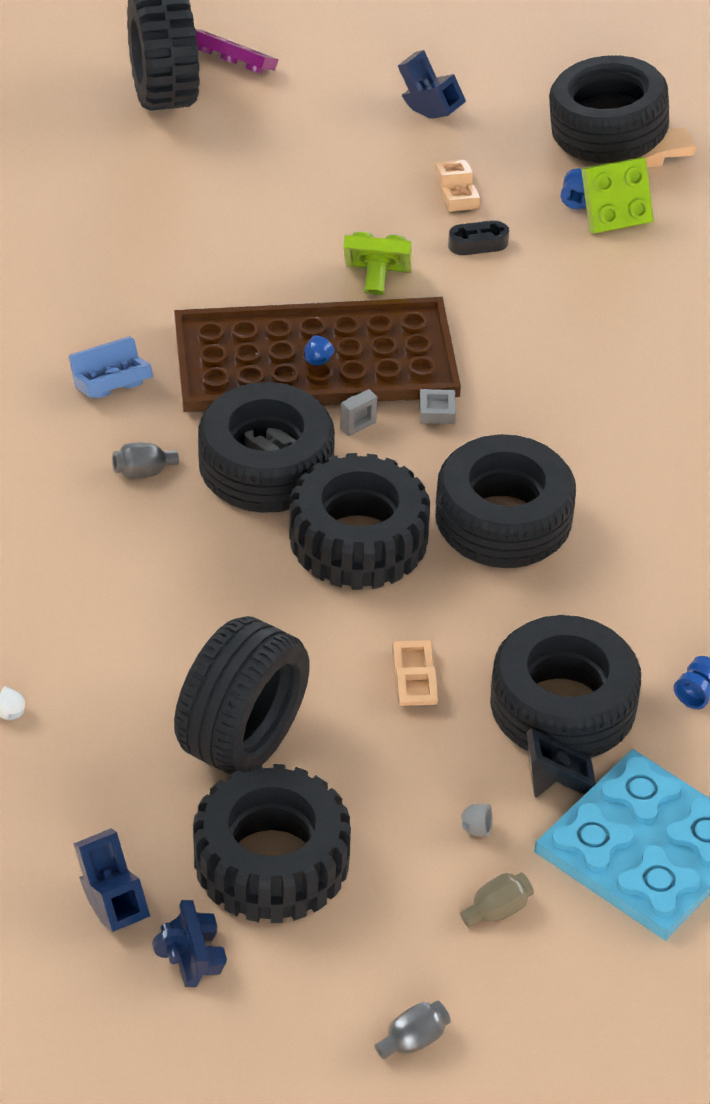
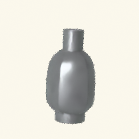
(142, 460)
(414, 1029)

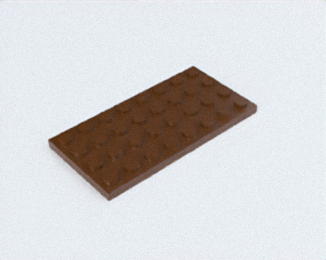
(377, 346)

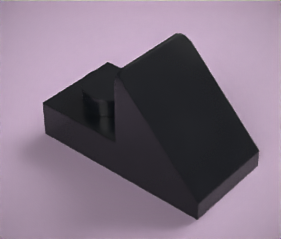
(557, 762)

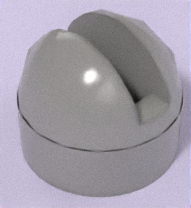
(478, 819)

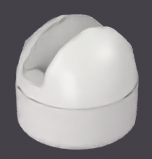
(11, 704)

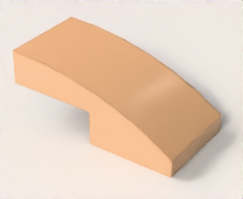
(674, 144)
(457, 186)
(414, 673)

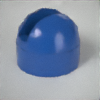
(318, 351)

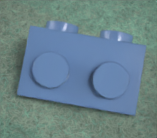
(108, 367)

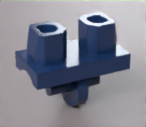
(185, 944)

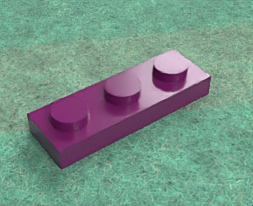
(233, 52)

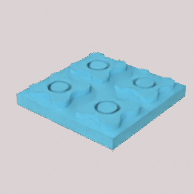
(637, 843)

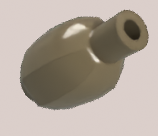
(499, 899)

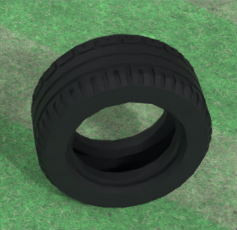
(609, 109)
(241, 695)

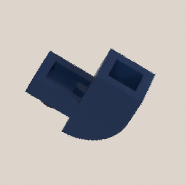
(426, 92)
(108, 883)

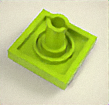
(617, 195)
(377, 256)

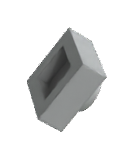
(437, 406)
(358, 412)

